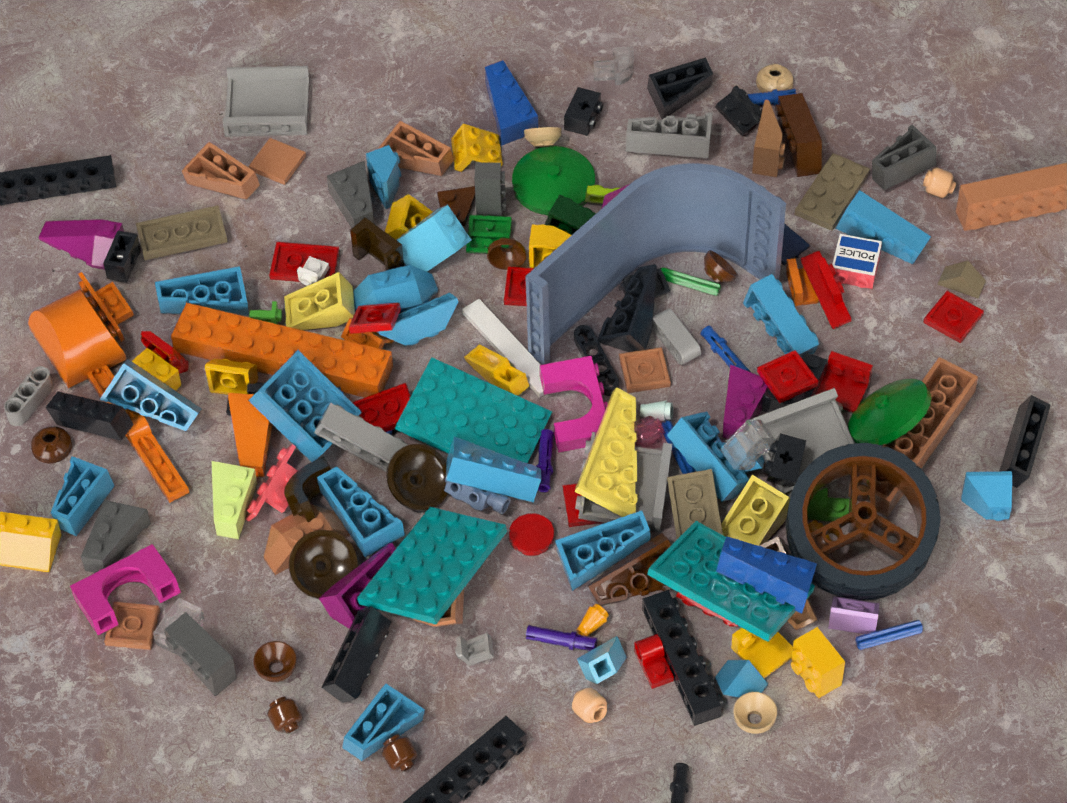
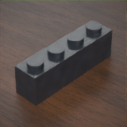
(89, 415)
(1025, 439)
(357, 654)

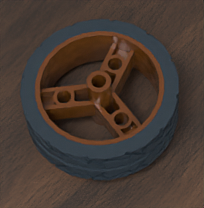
(864, 464)

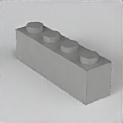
(358, 436)

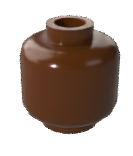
(284, 715)
(399, 753)

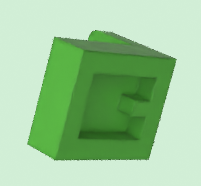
(272, 316)

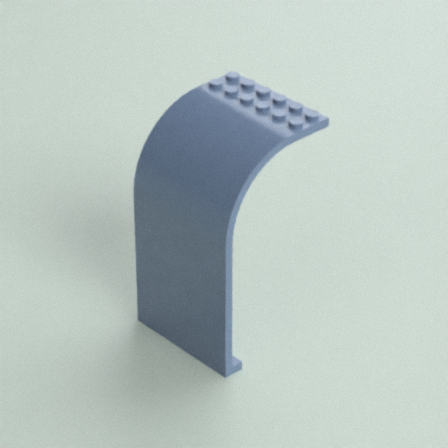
(656, 215)

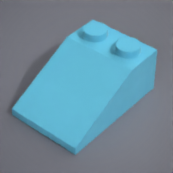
(433, 239)

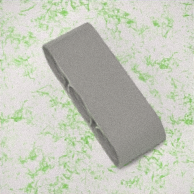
(675, 336)
(28, 396)

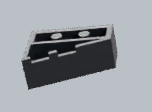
(679, 85)
(817, 366)

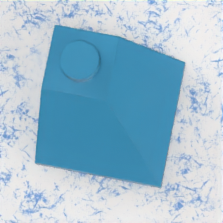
(988, 494)

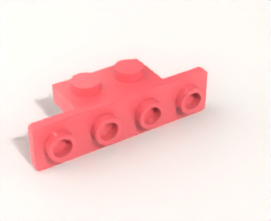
(273, 490)

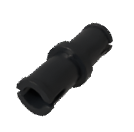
(679, 786)

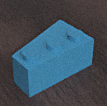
(384, 717)

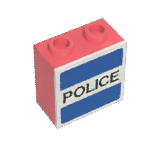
(856, 260)

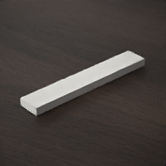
(504, 342)

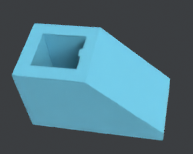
(602, 661)

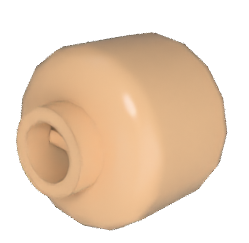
(939, 182)
(589, 705)

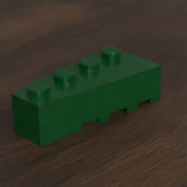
(568, 215)

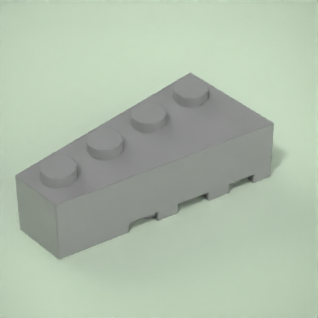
(670, 135)

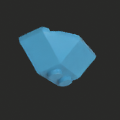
(399, 285)
(422, 320)

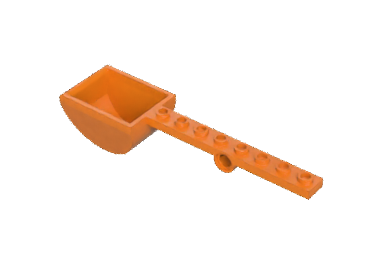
(86, 349)

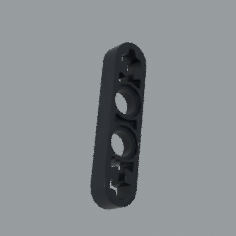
(600, 358)

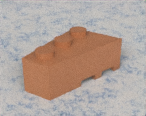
(418, 150)
(220, 173)

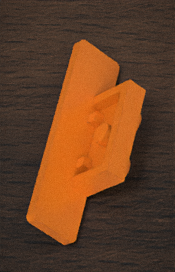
(111, 305)

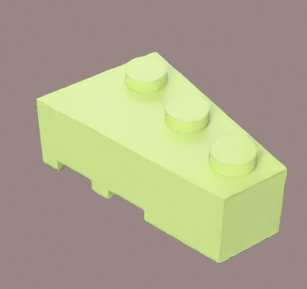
(232, 494)

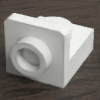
(313, 271)

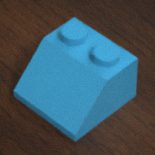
(384, 173)

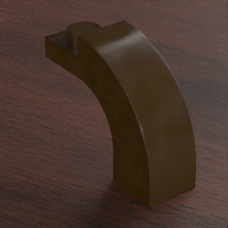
(304, 486)

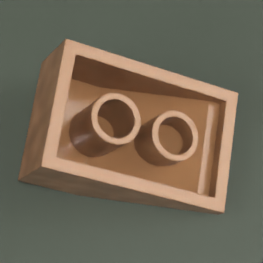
(768, 144)

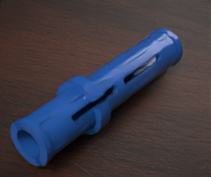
(759, 98)
(710, 336)

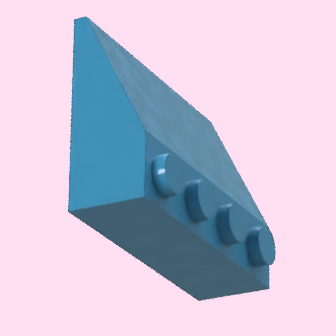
(296, 401)

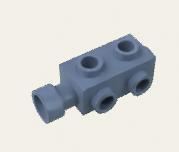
(477, 498)

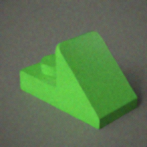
(827, 508)

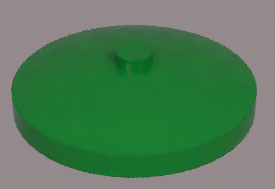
(550, 173)
(890, 412)

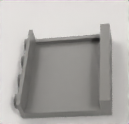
(267, 101)
(812, 420)
(650, 487)

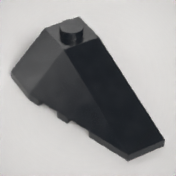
(633, 319)

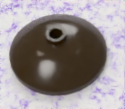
(428, 471)
(323, 547)

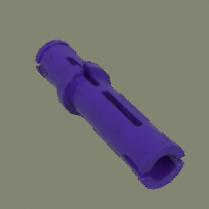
(545, 459)
(561, 638)

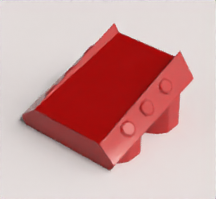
(164, 351)

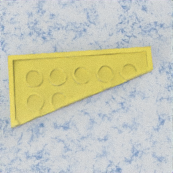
(612, 461)

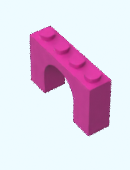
(579, 376)
(142, 566)

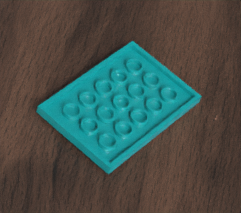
(463, 406)
(432, 565)
(691, 570)

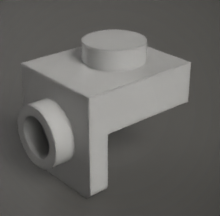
(474, 649)

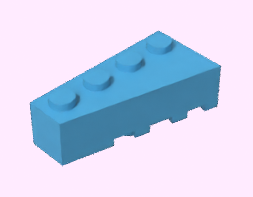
(780, 316)
(150, 397)
(491, 471)
(361, 515)
(601, 547)

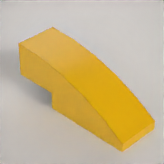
(497, 370)

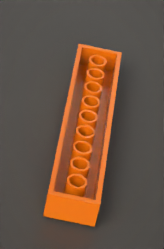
(229, 336)

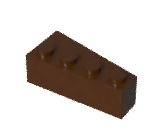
(800, 133)

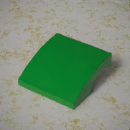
(486, 230)

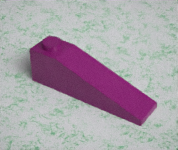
(82, 238)
(342, 599)

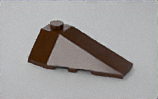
(630, 575)

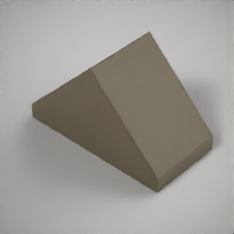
(963, 279)

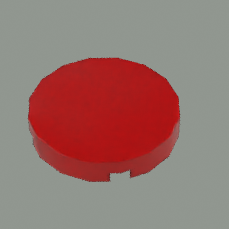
(531, 534)

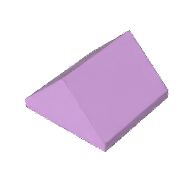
(853, 615)

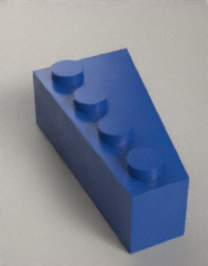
(509, 103)
(767, 571)

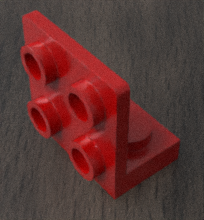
(848, 377)

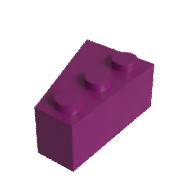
(742, 399)

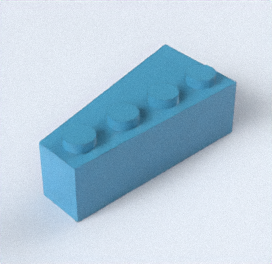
(874, 221)
(214, 289)
(701, 448)

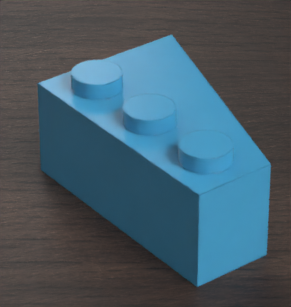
(81, 495)

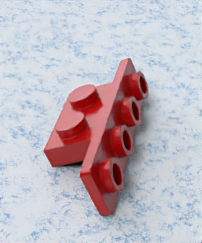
(826, 288)

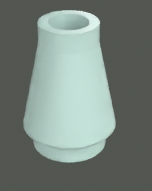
(661, 410)

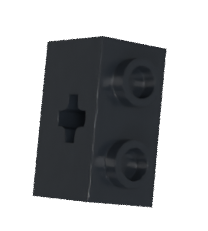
(583, 111)
(122, 256)
(793, 450)

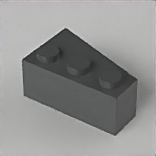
(904, 159)
(351, 193)
(112, 534)
(201, 653)

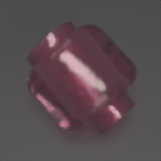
(648, 431)

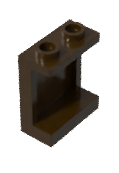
(371, 239)

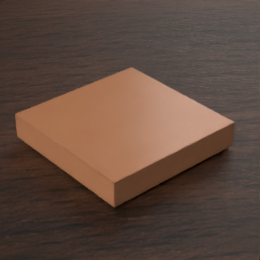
(277, 161)
(644, 370)
(135, 626)

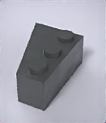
(489, 189)

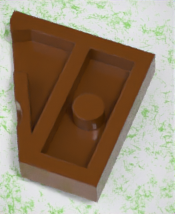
(459, 201)

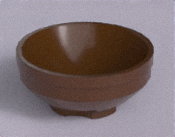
(503, 257)
(718, 268)
(51, 451)
(272, 653)

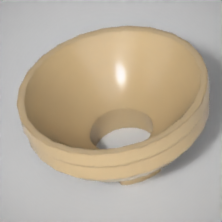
(767, 82)
(543, 136)
(758, 704)

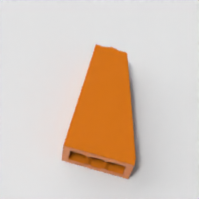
(251, 433)

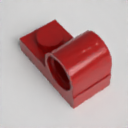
(652, 660)

